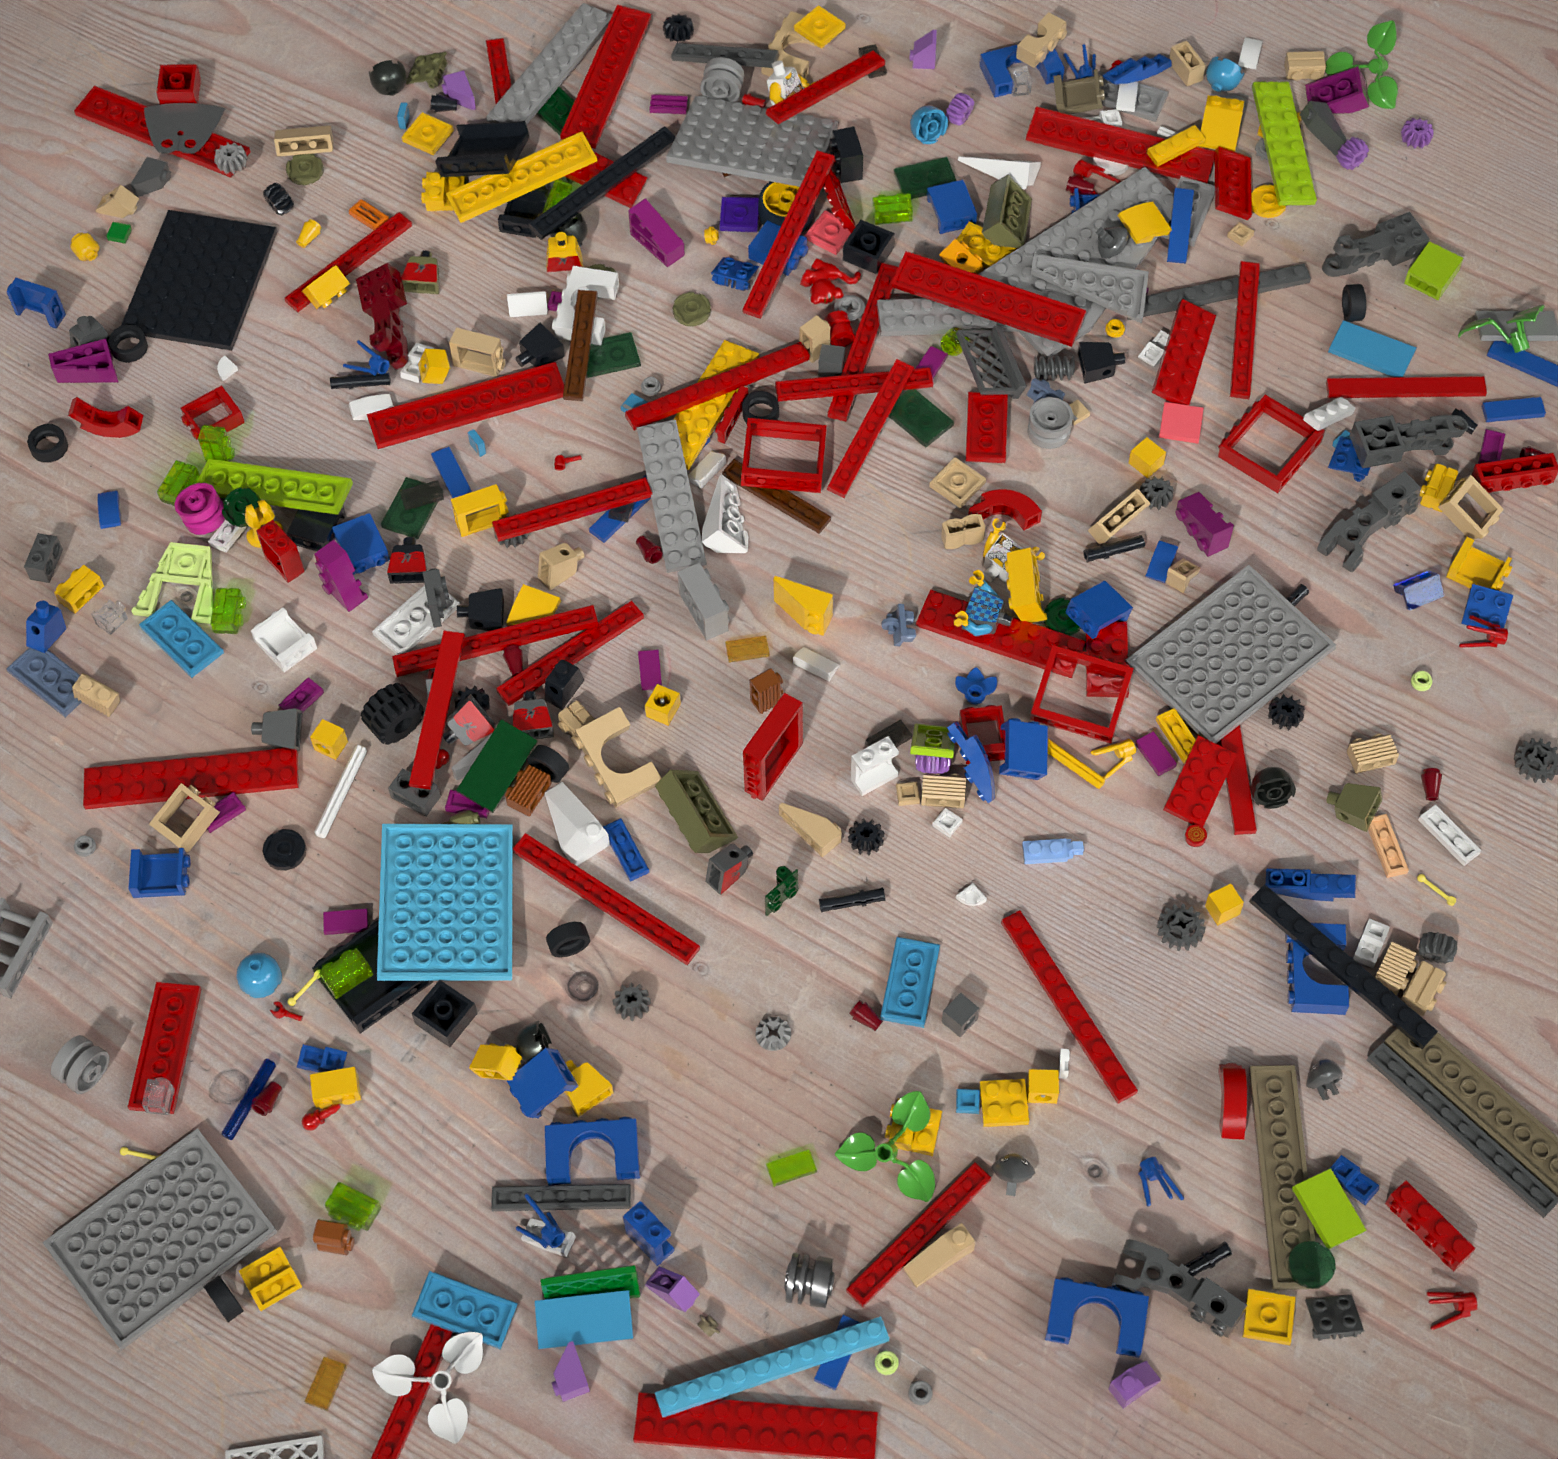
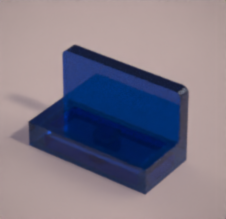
(1420, 589)

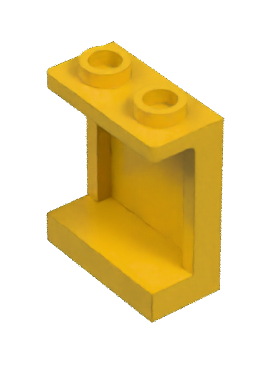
(1478, 568)

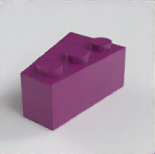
(655, 233)
(84, 364)
(1204, 524)
(337, 576)

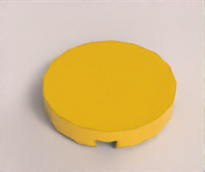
(1265, 202)

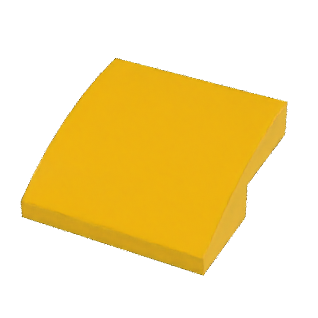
(1144, 222)
(532, 605)
(270, 1279)

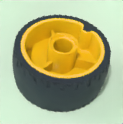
(776, 201)

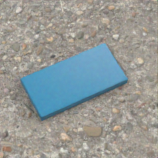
(1372, 349)
(181, 638)
(910, 982)
(464, 1309)
(583, 1319)

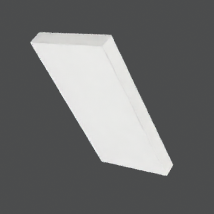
(410, 623)

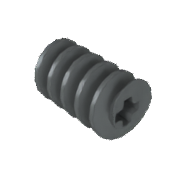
(1054, 367)

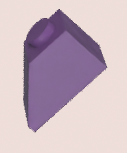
(924, 51)
(458, 88)
(672, 1289)
(569, 1375)
(1133, 1383)

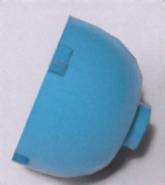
(1223, 74)
(928, 124)
(258, 975)

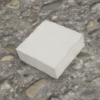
(947, 822)

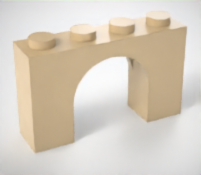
(785, 37)
(619, 787)

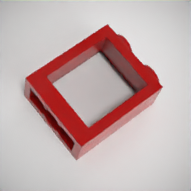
(206, 403)
(280, 549)
(969, 715)

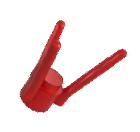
(1083, 169)
(1494, 634)
(1462, 1302)

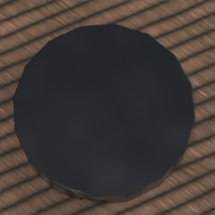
(284, 849)

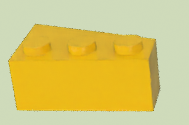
(1024, 585)

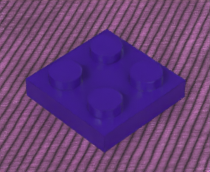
(739, 214)

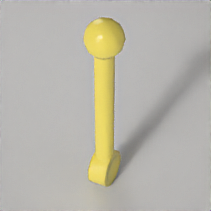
(1450, 900)
(292, 1000)
(124, 1151)

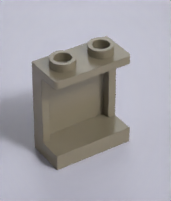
(1079, 94)

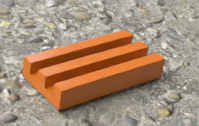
(366, 217)

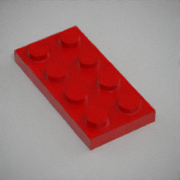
(1233, 183)
(624, 193)
(837, 198)
(986, 428)
(1111, 644)
(1199, 781)

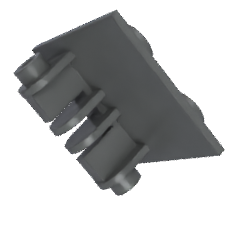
(1334, 1317)

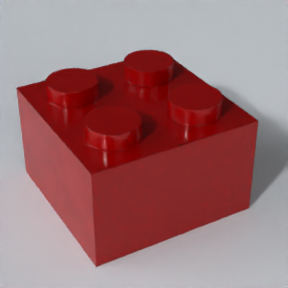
(178, 84)

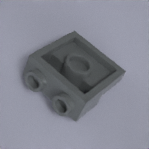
(436, 594)

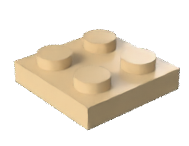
(957, 482)

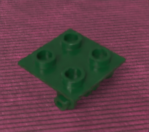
(786, 888)

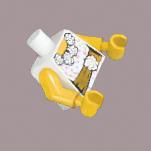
(784, 82)
(996, 553)

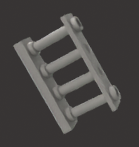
(27, 945)

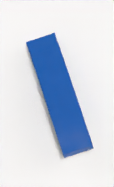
(1138, 70)
(1180, 225)

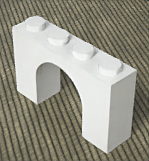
(582, 278)

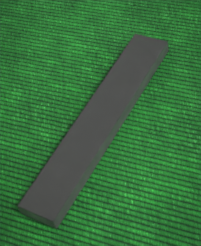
(743, 56)
(562, 1197)

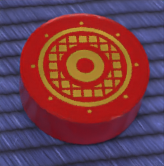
(1195, 835)

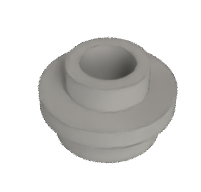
(650, 382)
(81, 842)
(920, 1385)

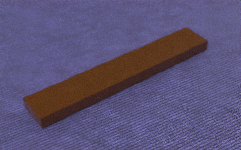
(580, 345)
(782, 500)

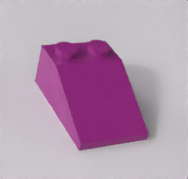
(1342, 92)

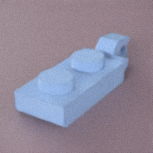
(1051, 850)

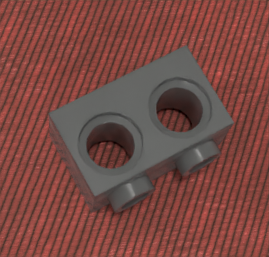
(43, 558)
(411, 796)

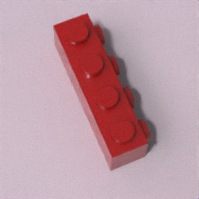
(1516, 472)
(1430, 1226)

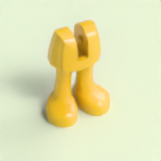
(256, 518)

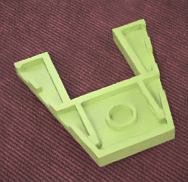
(182, 565)

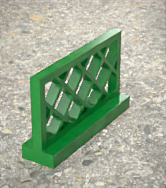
(592, 1283)

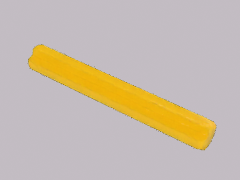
(1075, 764)

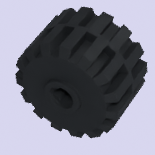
(392, 713)

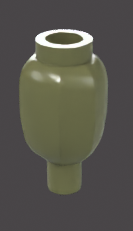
(464, 817)

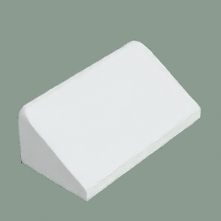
(527, 304)
(707, 469)
(815, 663)

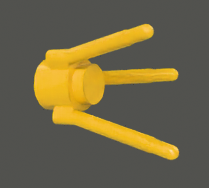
(1122, 749)

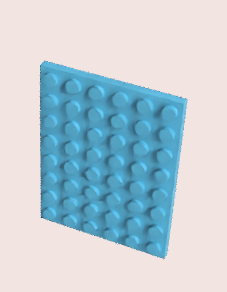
(445, 902)

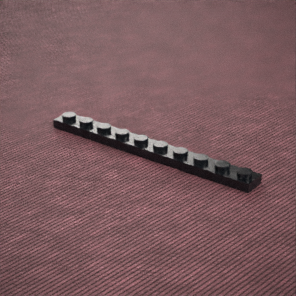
(602, 183)
(1343, 966)

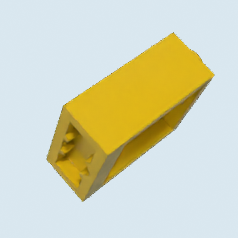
(477, 501)

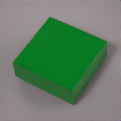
(119, 232)

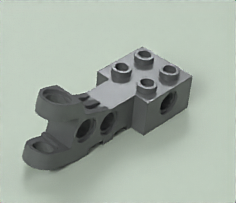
(1392, 241)
(1385, 441)
(1385, 509)
(1193, 1293)

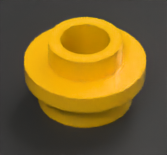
(711, 235)
(1114, 324)

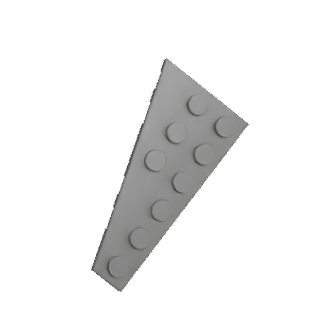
(1109, 286)

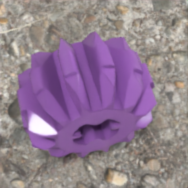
(959, 109)
(1417, 133)
(1352, 153)
(932, 764)

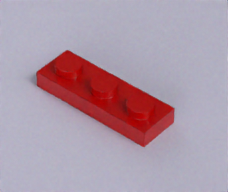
(731, 415)

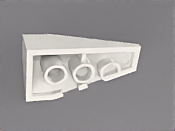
(1020, 171)
(723, 522)
(575, 825)

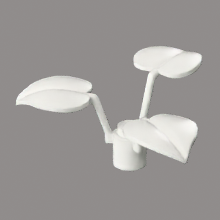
(450, 1417)

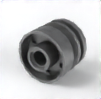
(809, 1280)

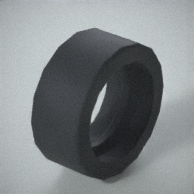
(1354, 302)
(122, 333)
(760, 397)
(52, 454)
(549, 761)
(568, 939)
(223, 1298)

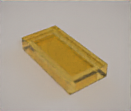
(747, 649)
(325, 1383)

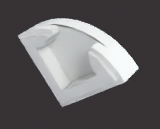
(226, 368)
(971, 896)
(1063, 1063)

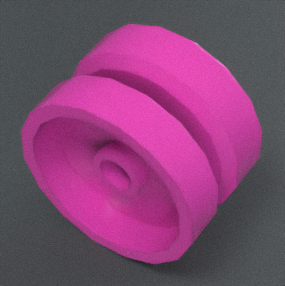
(200, 508)

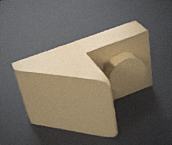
(1181, 573)

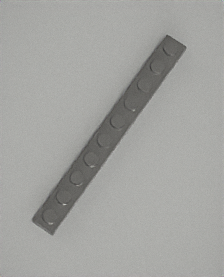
(1224, 290)
(1463, 1130)

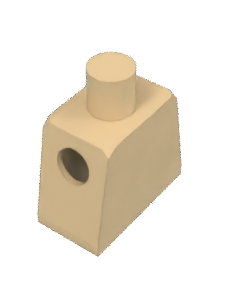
(558, 564)

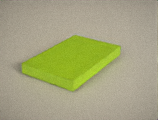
(931, 741)
(1329, 1209)

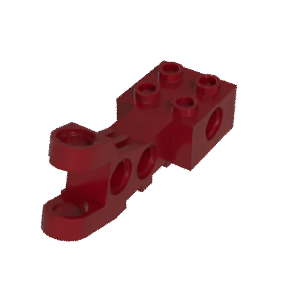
(380, 298)

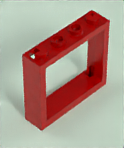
(1288, 418)
(783, 479)
(784, 722)
(1072, 724)

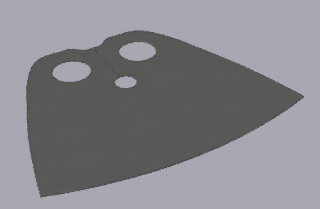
(193, 119)

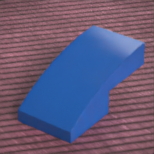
(109, 509)
(1161, 561)
(321, 1060)
(1353, 1180)

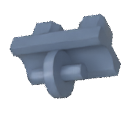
(1042, 389)
(896, 625)

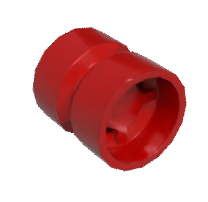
(840, 329)

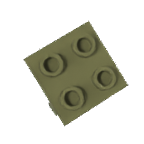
(428, 69)

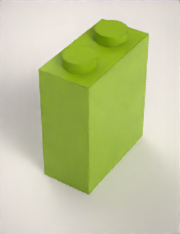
(1433, 270)

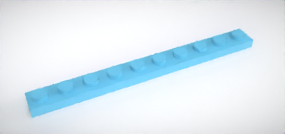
(771, 1367)

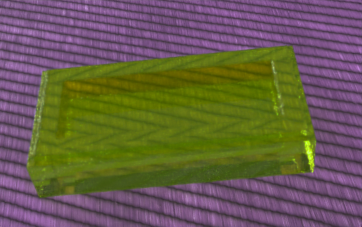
(791, 1168)

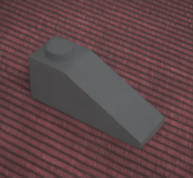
(1323, 125)

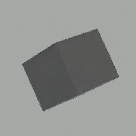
(831, 360)
(960, 1015)

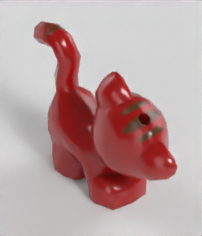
(820, 279)

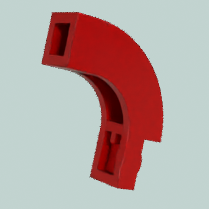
(106, 423)
(1008, 503)
(1233, 1101)

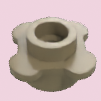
(708, 1325)

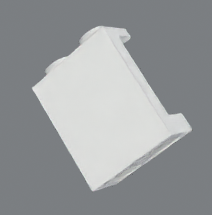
(283, 640)
(873, 766)

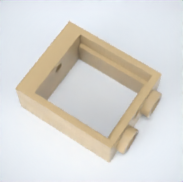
(463, 358)
(1460, 518)
(197, 828)

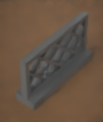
(1003, 359)

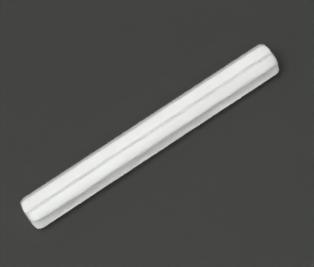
(340, 791)

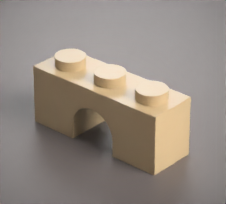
(1034, 50)

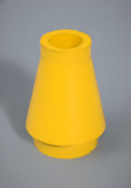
(309, 232)

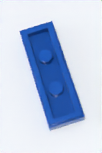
(1513, 409)
(450, 472)
(626, 850)
(831, 1372)

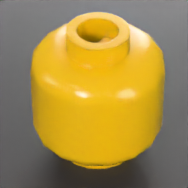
(84, 246)

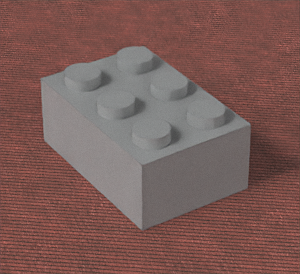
(703, 601)

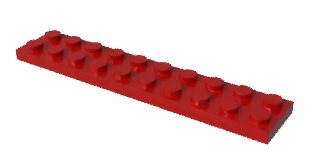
(606, 74)
(129, 119)
(1114, 144)
(989, 298)
(466, 405)
(208, 774)
(760, 1428)

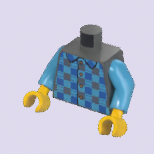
(983, 610)

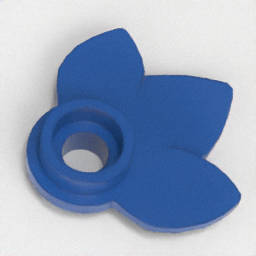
(976, 684)

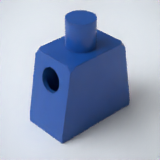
(44, 626)

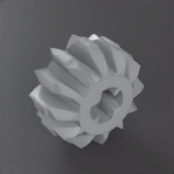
(230, 158)

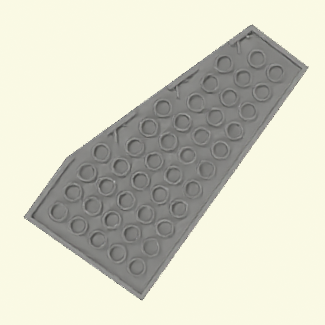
(1076, 240)

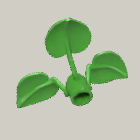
(1382, 39)
(1518, 338)
(859, 1154)

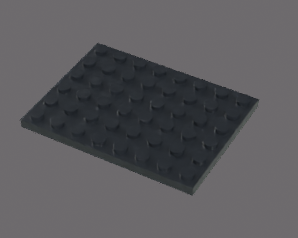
(200, 279)

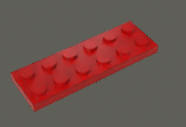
(1183, 353)
(165, 1039)

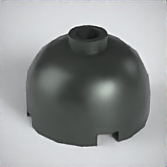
(388, 77)
(574, 227)
(1272, 787)
(532, 1041)

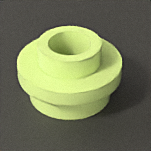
(1421, 676)
(886, 1355)

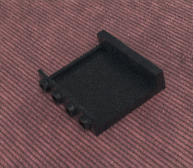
(484, 149)
(371, 998)

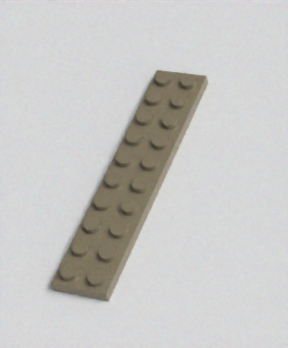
(1483, 1104)
(1280, 1165)

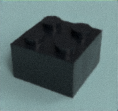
(847, 154)
(868, 246)
(444, 1013)

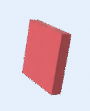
(828, 233)
(1181, 422)

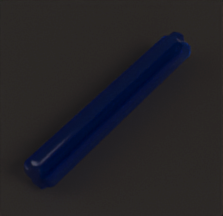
(245, 1103)

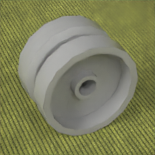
(722, 79)
(1050, 423)
(80, 1064)

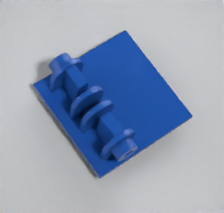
(738, 271)
(1347, 460)
(1487, 605)

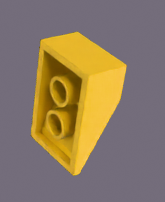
(1221, 122)
(806, 605)

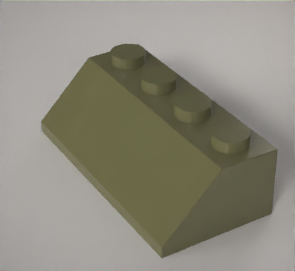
(1007, 214)
(695, 810)

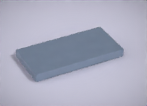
(47, 678)

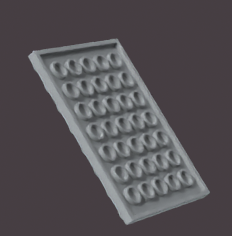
(748, 142)
(1230, 655)
(159, 1238)

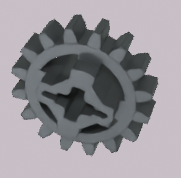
(1537, 761)
(1179, 929)

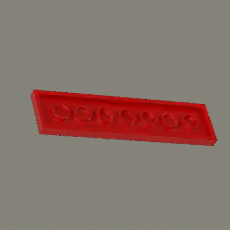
(1019, 641)

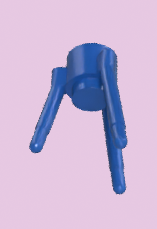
(1085, 70)
(376, 362)
(1153, 1170)
(551, 1232)

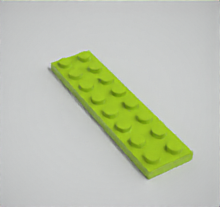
(1283, 143)
(278, 485)

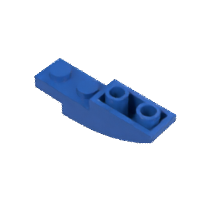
(979, 769)
(1304, 885)

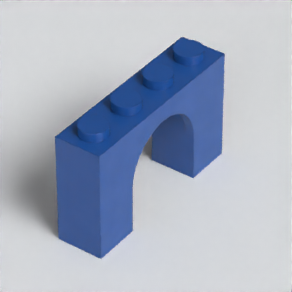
(995, 65)
(1305, 993)
(563, 1138)
(1128, 1308)

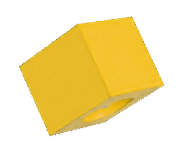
(433, 366)
(1147, 457)
(662, 704)
(329, 739)
(1224, 904)
(1042, 1086)

